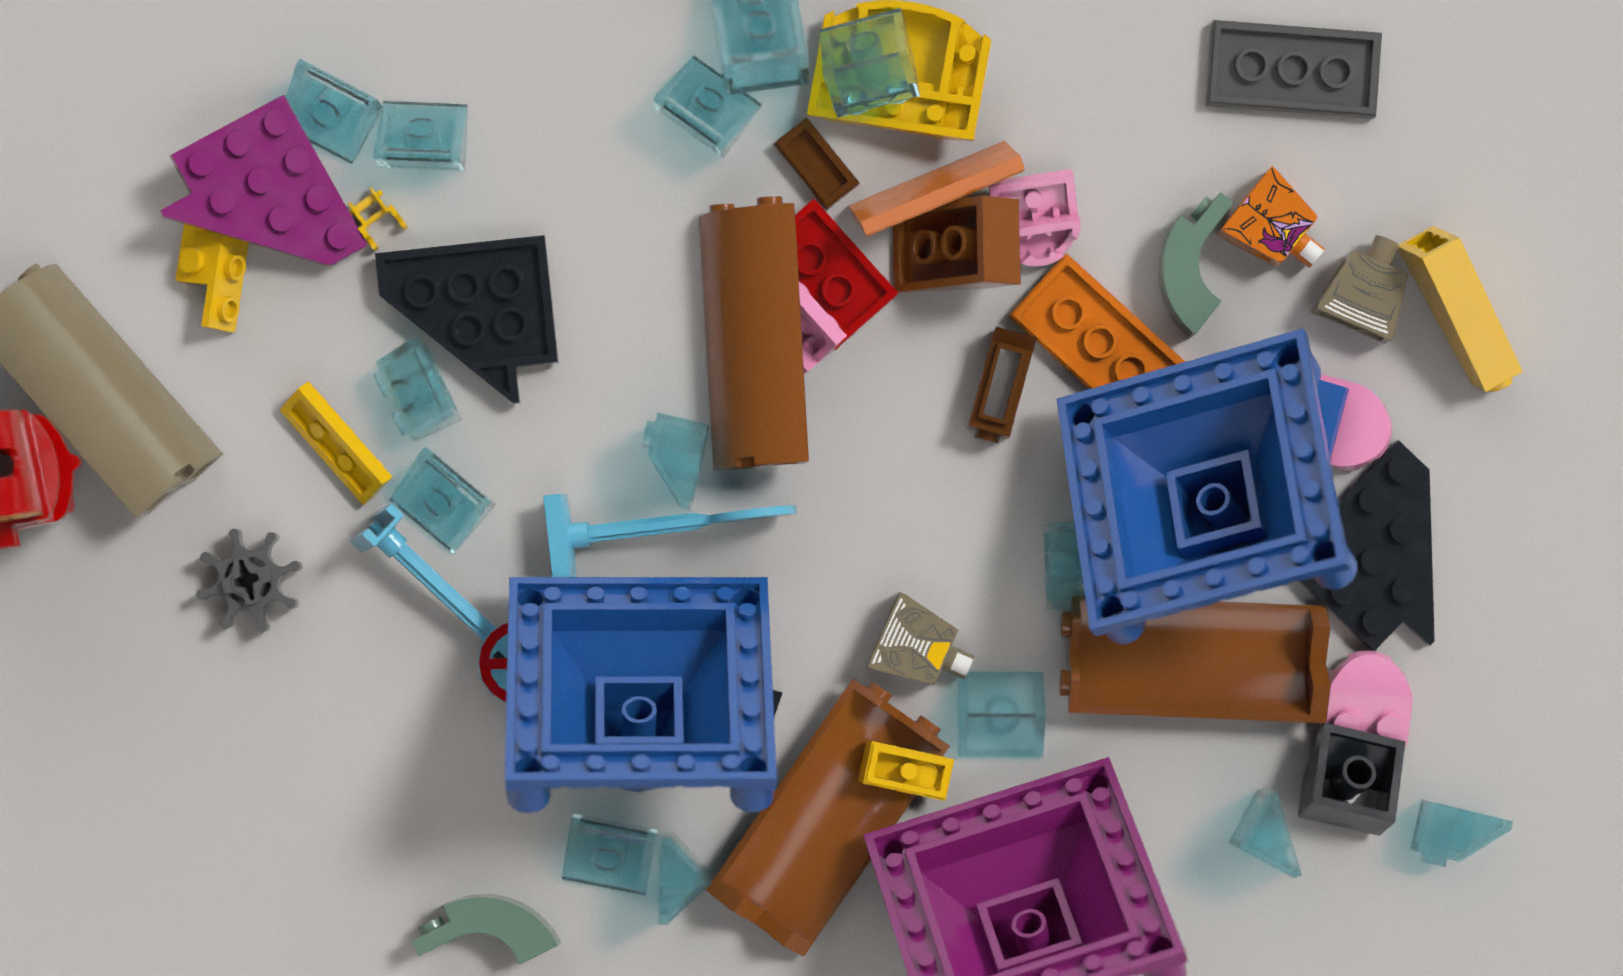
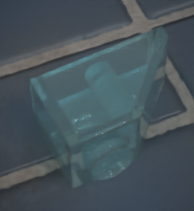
(1453, 832)

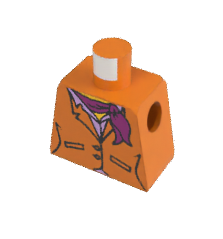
(1273, 223)

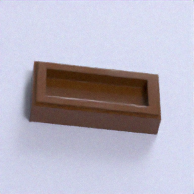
(816, 164)

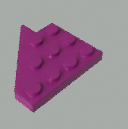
(265, 188)

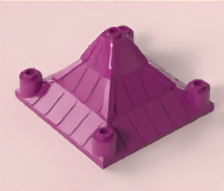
(1028, 884)

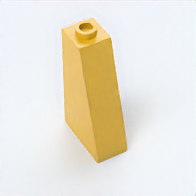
(1461, 307)

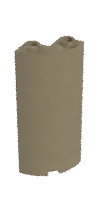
(98, 391)

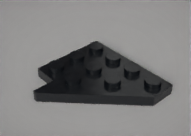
(478, 302)
(1391, 539)

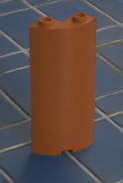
(753, 335)
(1204, 664)
(810, 840)

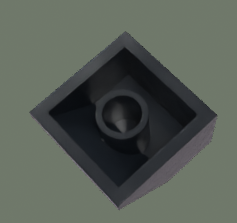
(1352, 780)

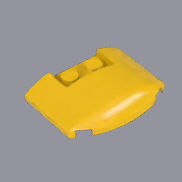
(949, 67)

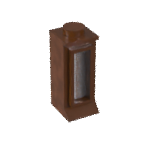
(1001, 384)

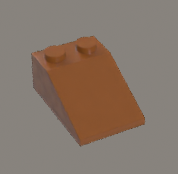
(959, 246)

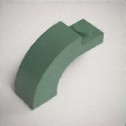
(1178, 271)
(494, 915)

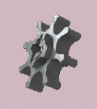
(229, 586)

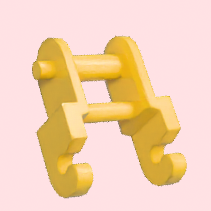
(365, 203)

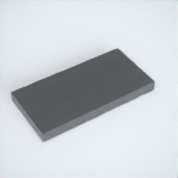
(1293, 69)

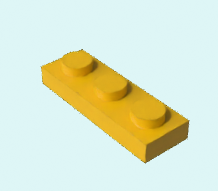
(335, 443)

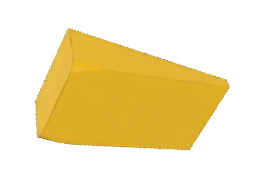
(905, 770)

